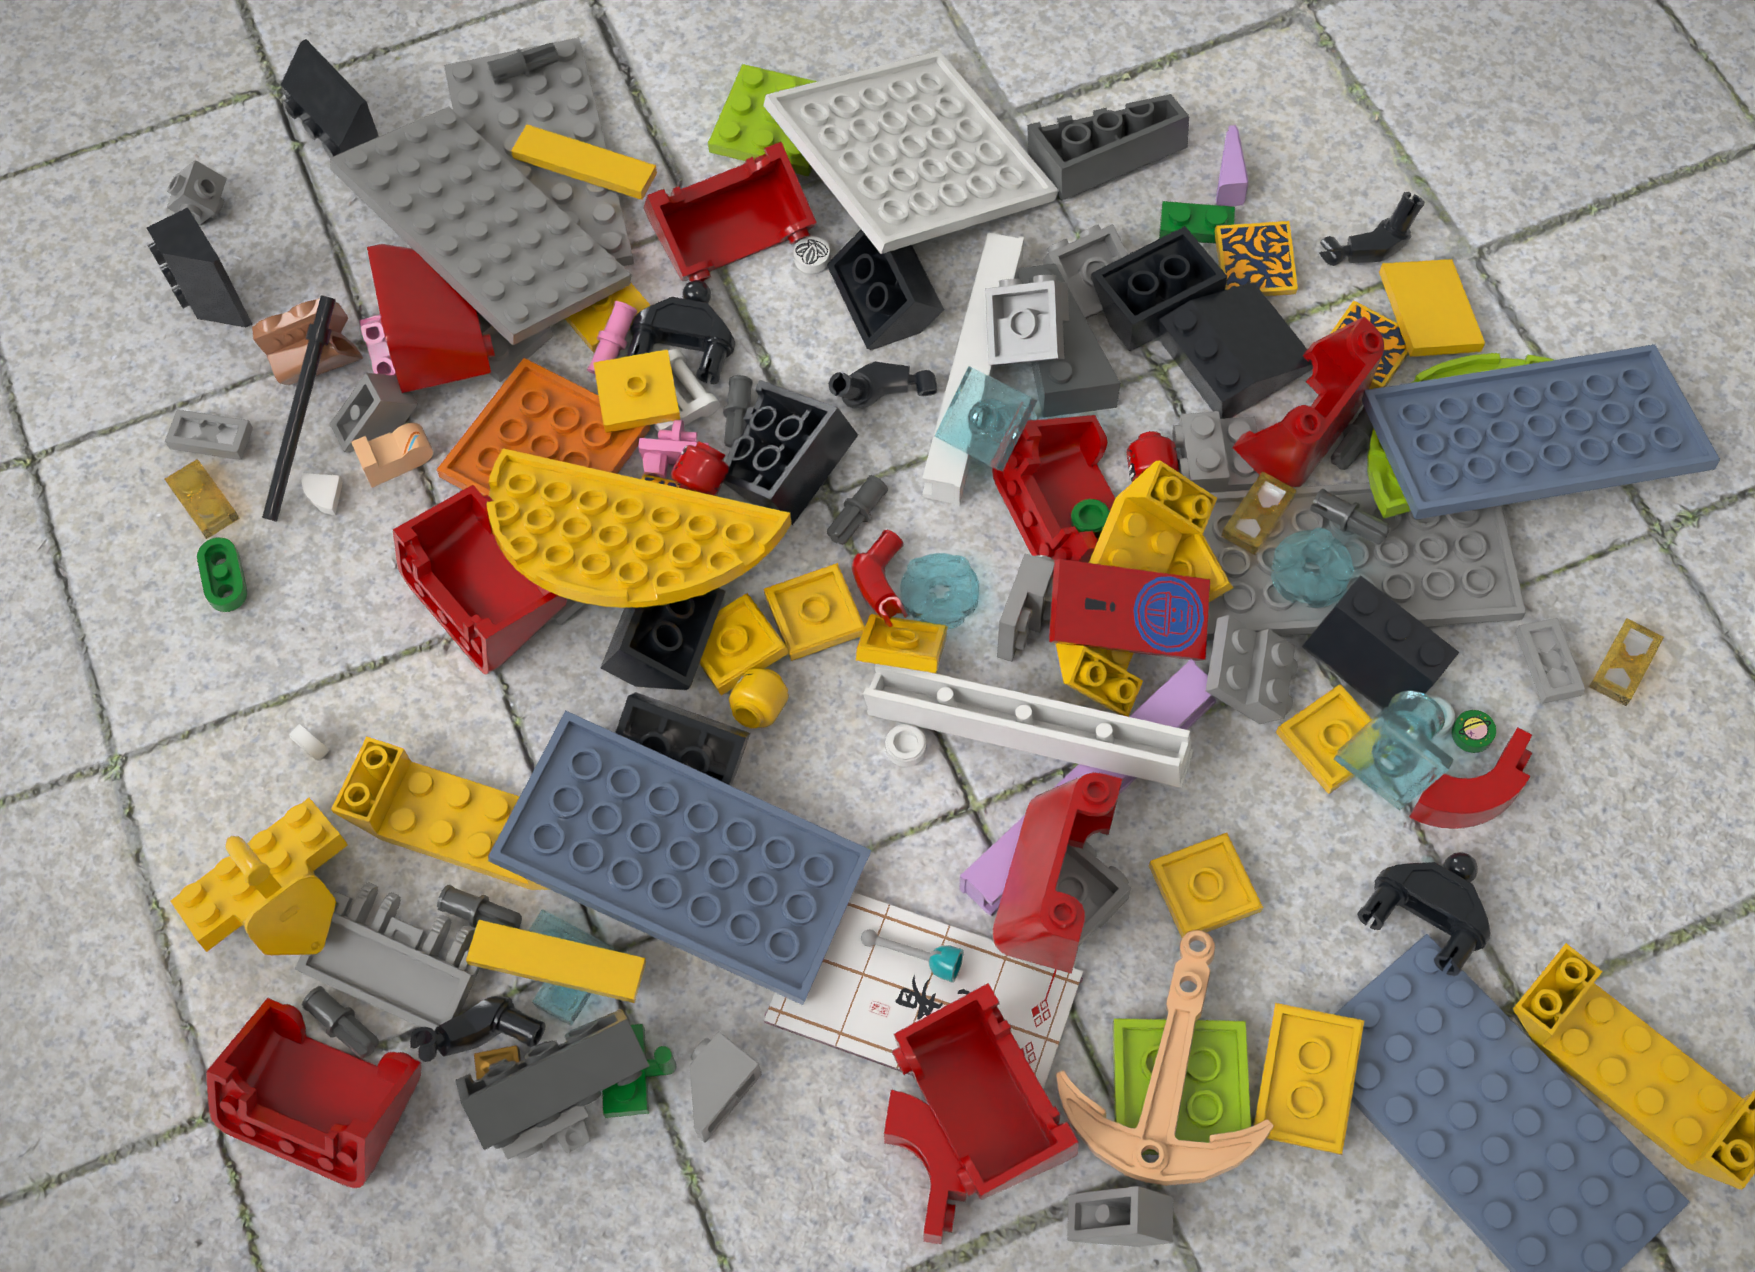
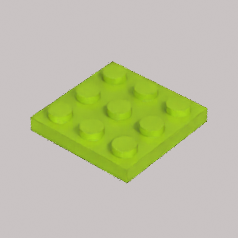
(747, 126)
(1215, 1081)

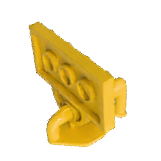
(268, 887)

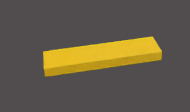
(584, 162)
(556, 961)

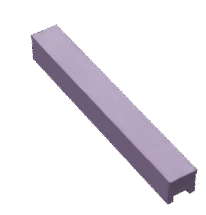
(1174, 704)

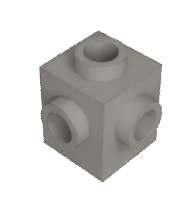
(198, 190)

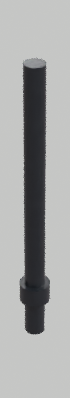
(317, 337)

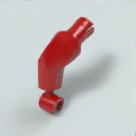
(871, 579)

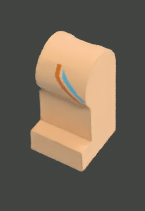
(393, 453)

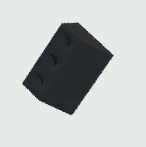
(326, 102)
(195, 270)
(1154, 283)
(884, 292)
(662, 642)
(1378, 645)

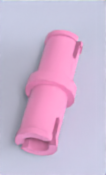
(614, 334)

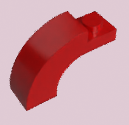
(1474, 801)
(915, 1128)

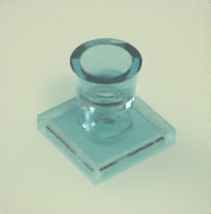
(986, 418)
(1397, 749)

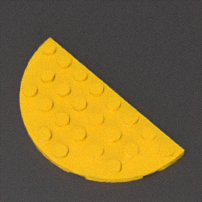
(621, 536)

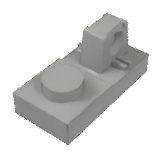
(568, 1129)

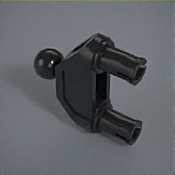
(685, 324)
(1440, 898)

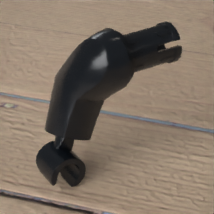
(1380, 243)
(877, 380)
(476, 1028)

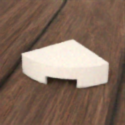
(323, 491)

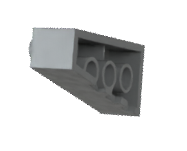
(1108, 144)
(1084, 377)
(551, 1079)

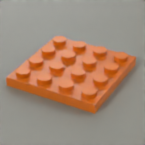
(539, 417)

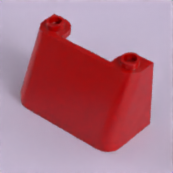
(731, 215)
(426, 321)
(1341, 373)
(1048, 476)
(468, 582)
(1032, 917)
(984, 1094)
(307, 1097)

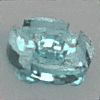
(1315, 547)
(944, 570)

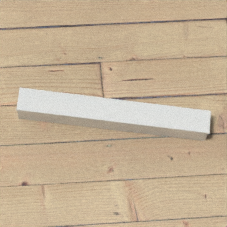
(946, 465)
(1031, 724)

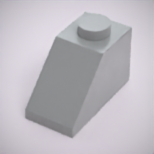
(372, 410)
(719, 1081)
(1121, 1217)

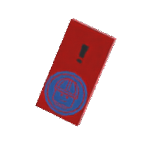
(1129, 610)

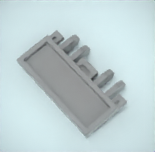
(385, 965)

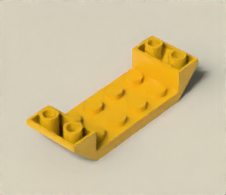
(1141, 536)
(426, 809)
(1639, 1071)

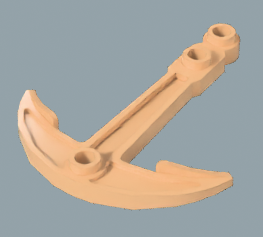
(1178, 1160)

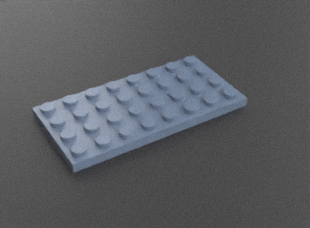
(1537, 431)
(681, 856)
(1500, 1125)

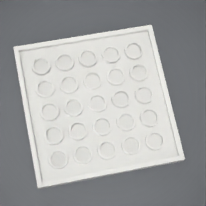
(910, 150)

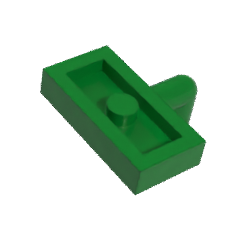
(633, 1097)

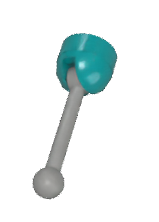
(943, 961)

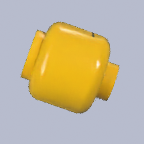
(758, 698)

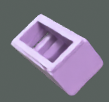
(1233, 174)

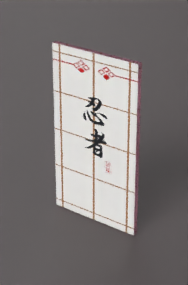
(874, 991)

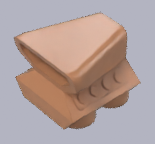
(285, 343)

